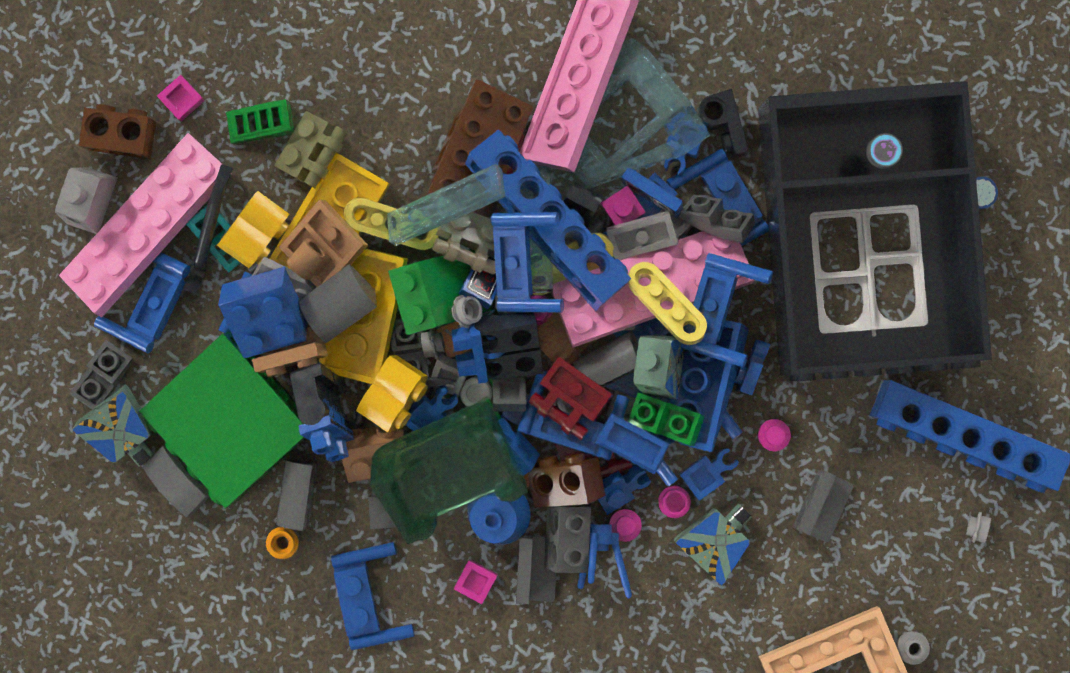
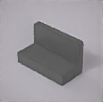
(823, 505)
(533, 579)

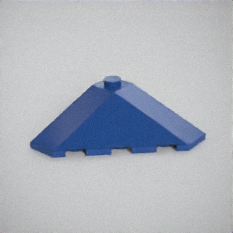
(704, 380)

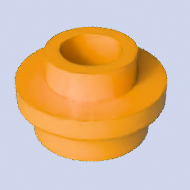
(275, 550)

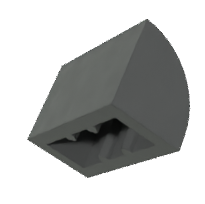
(338, 303)
(611, 360)
(296, 494)

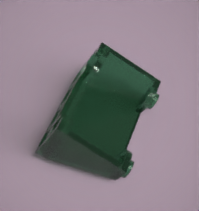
(444, 469)

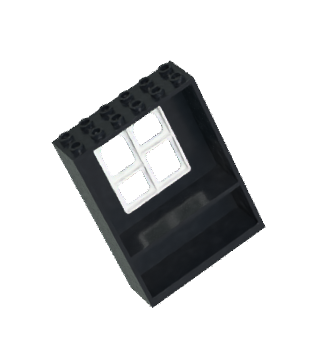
(821, 171)

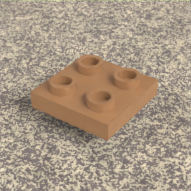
(322, 244)

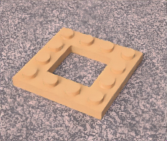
(860, 633)

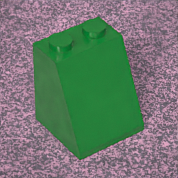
(428, 292)

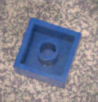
(263, 312)

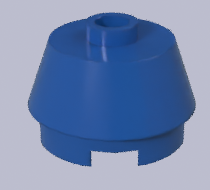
(499, 520)

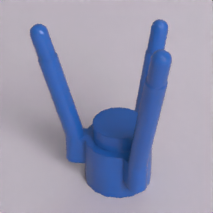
(600, 538)

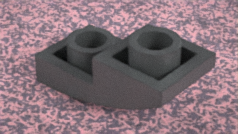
(709, 216)
(409, 347)
(102, 376)
(175, 482)

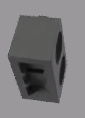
(567, 538)

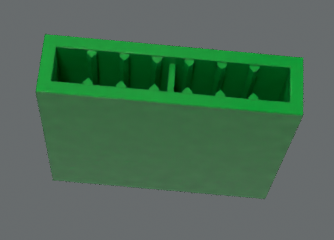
(225, 421)

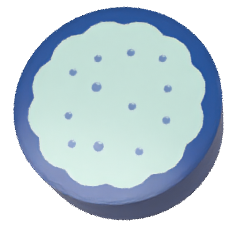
(986, 191)

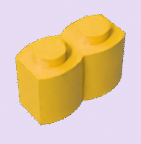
(254, 229)
(392, 394)

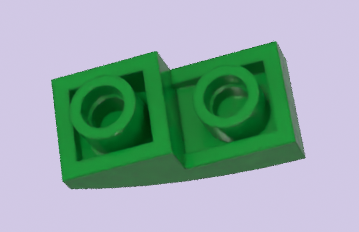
(666, 419)

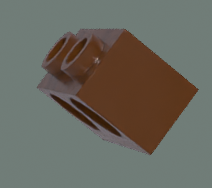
(116, 138)
(558, 481)

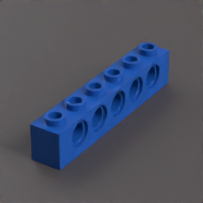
(550, 239)
(1048, 462)

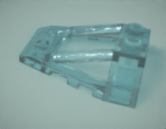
(671, 109)

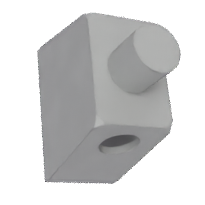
(85, 198)

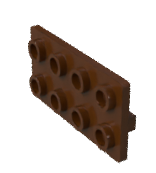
(480, 117)

